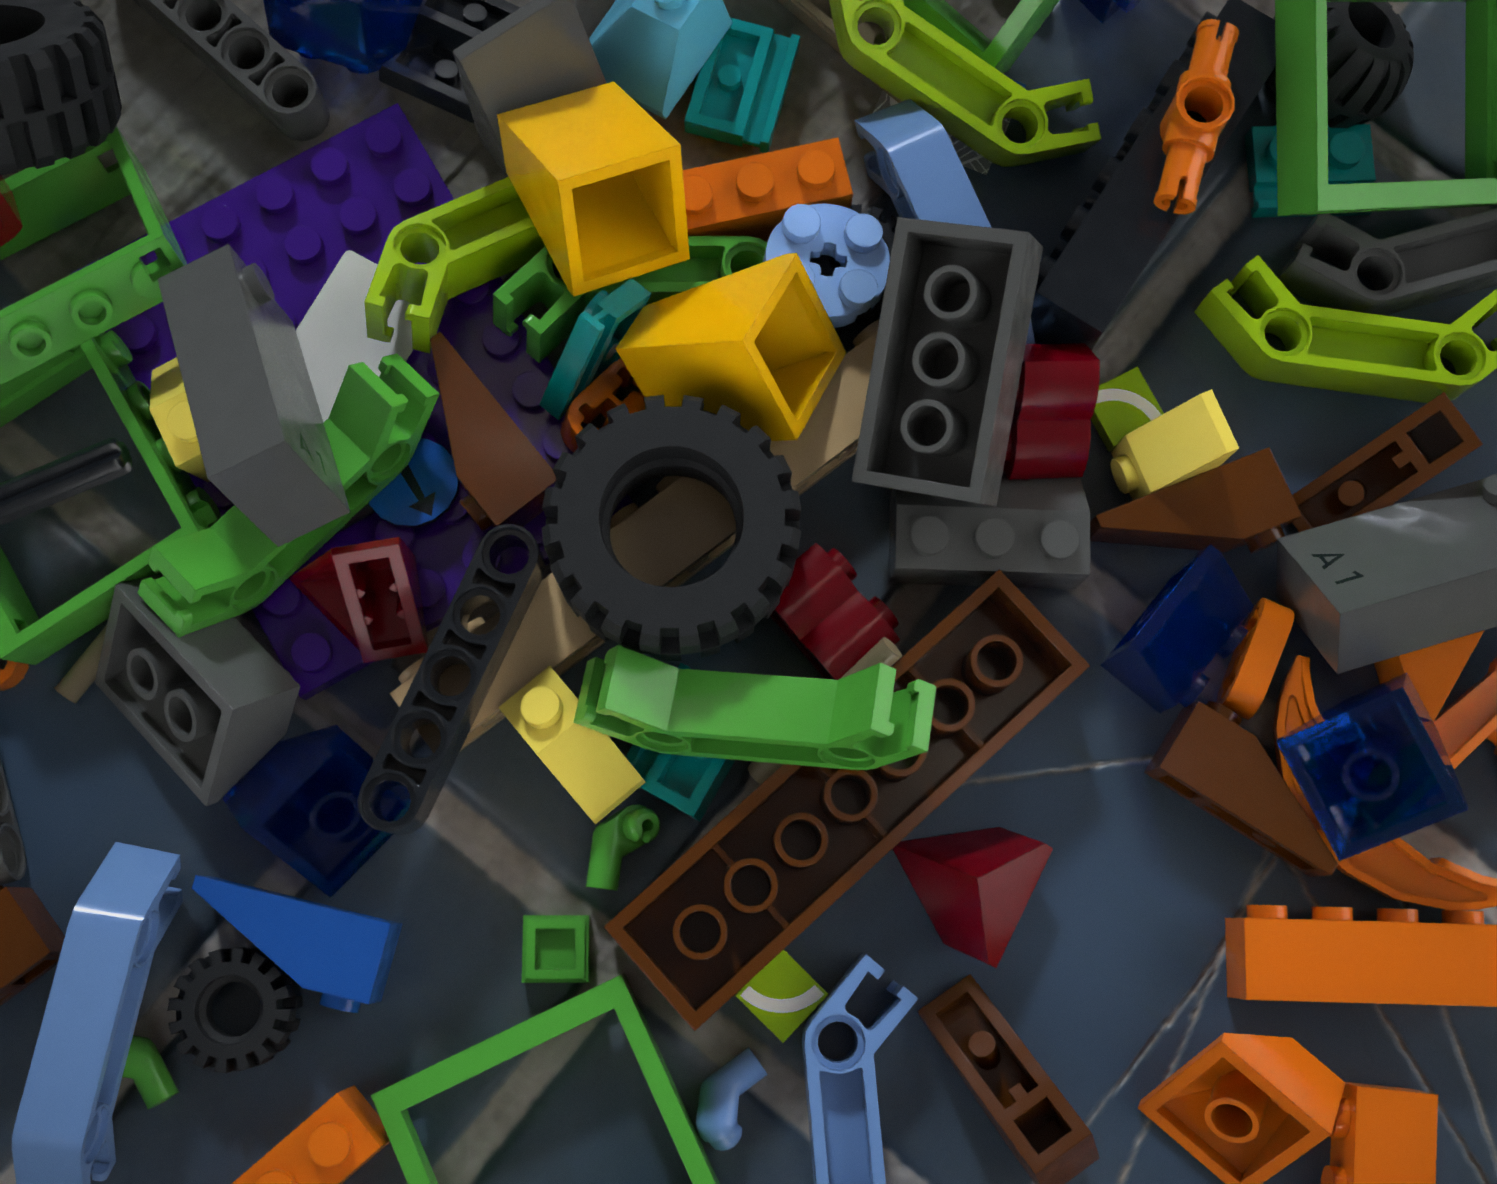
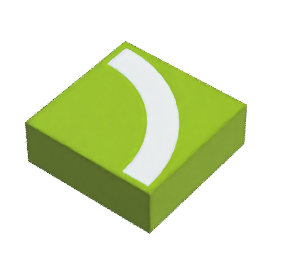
(1123, 407)
(782, 995)

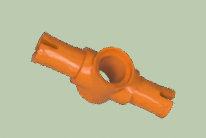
(1189, 142)

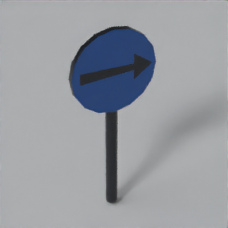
(418, 493)

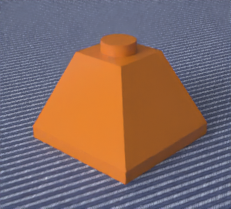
(1247, 1105)

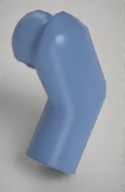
(720, 1099)

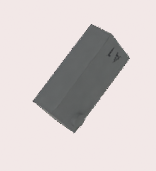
(947, 359)
(251, 396)
(1395, 576)

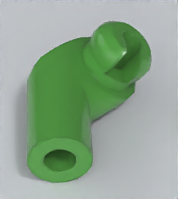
(615, 839)
(149, 1072)

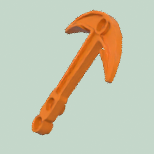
(1395, 866)

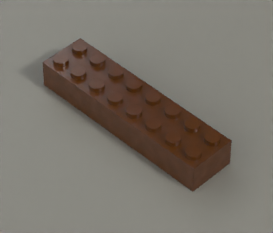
(821, 829)

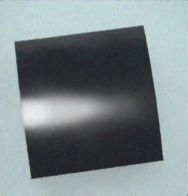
(428, 62)

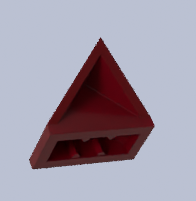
(369, 597)
(974, 885)

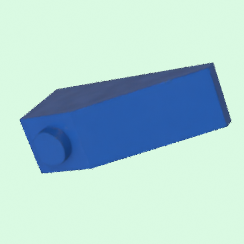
(312, 942)

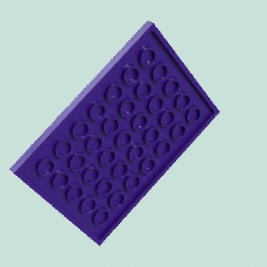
(296, 230)

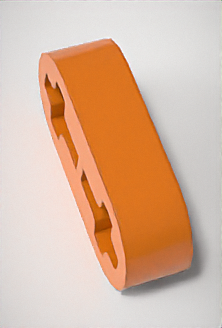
(600, 398)
(1256, 658)

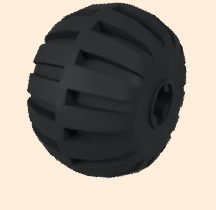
(1366, 61)

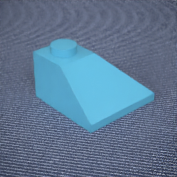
(658, 47)

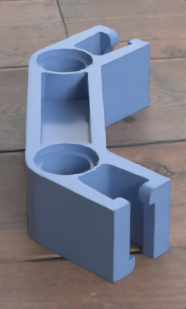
(920, 168)
(91, 1018)
(844, 1090)

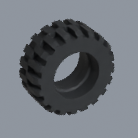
(53, 83)
(657, 445)

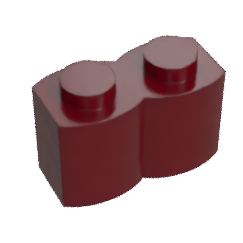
(1053, 412)
(828, 614)

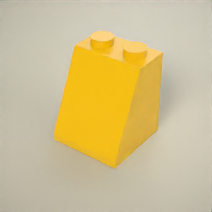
(598, 185)
(742, 344)

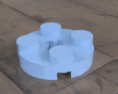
(849, 238)

